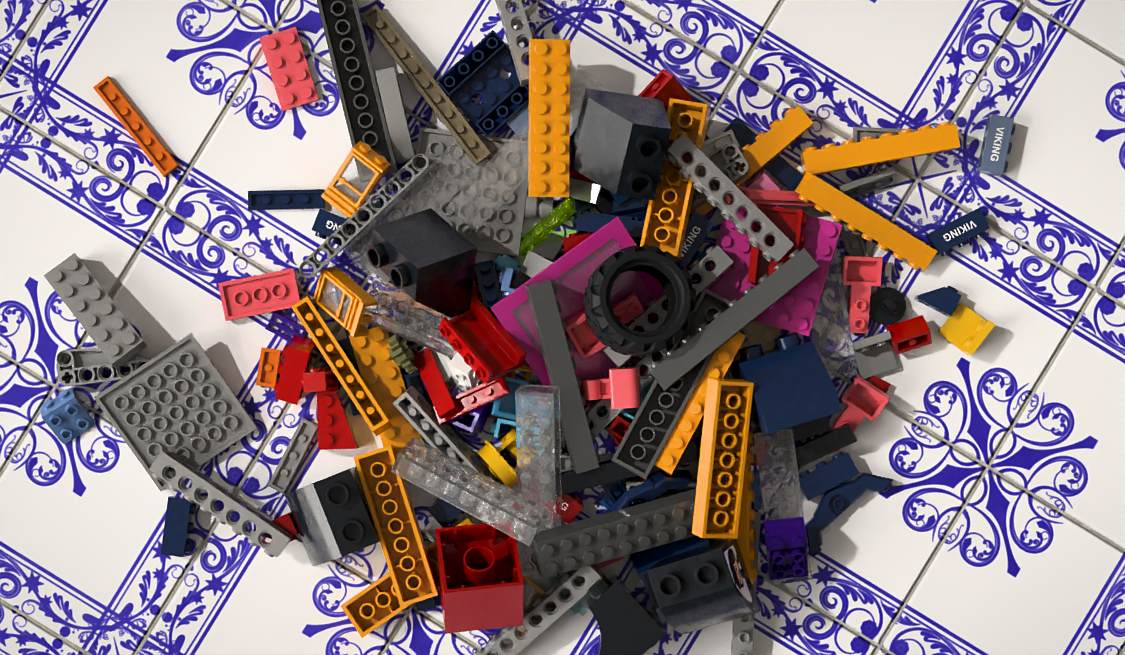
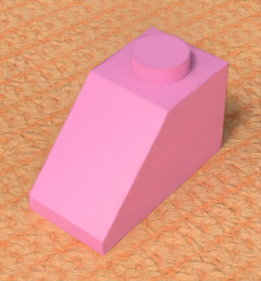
(763, 181)

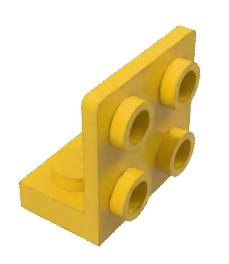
(965, 329)

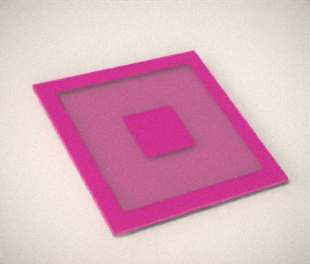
(571, 278)

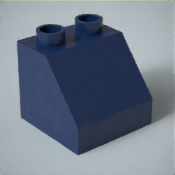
(788, 384)

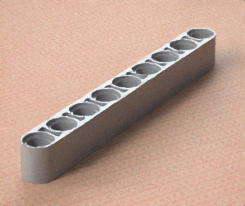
(360, 225)

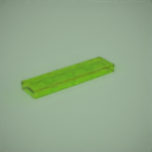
(547, 225)

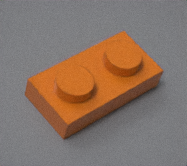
(268, 367)

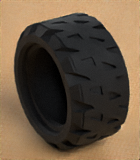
(673, 278)

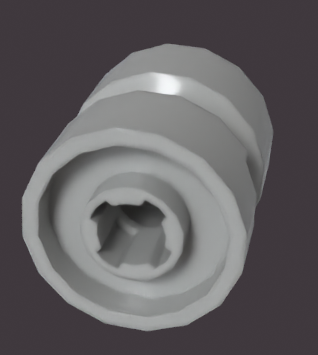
(538, 207)

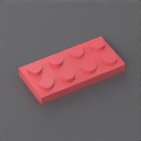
(289, 69)
(259, 294)

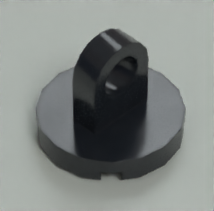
(887, 306)

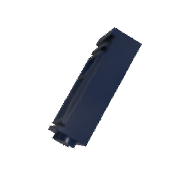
(593, 222)

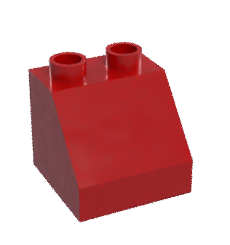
(479, 578)

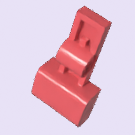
(861, 274)
(582, 335)
(621, 386)
(862, 401)

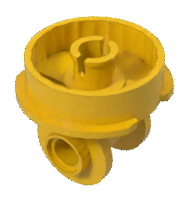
(496, 463)

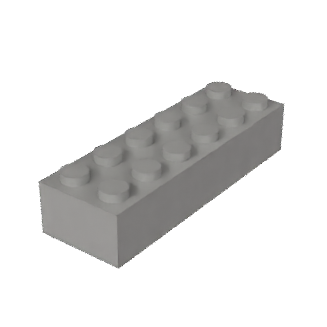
(95, 310)

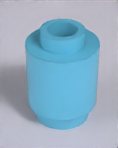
(507, 261)

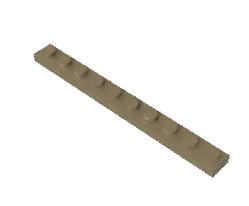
(426, 85)

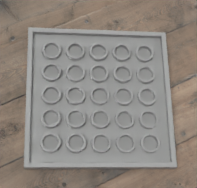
(504, 228)
(176, 406)

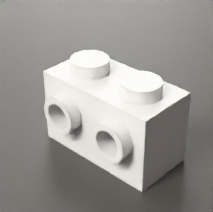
(463, 374)

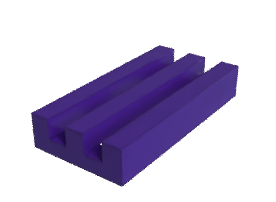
(276, 315)

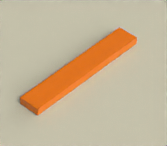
(136, 126)

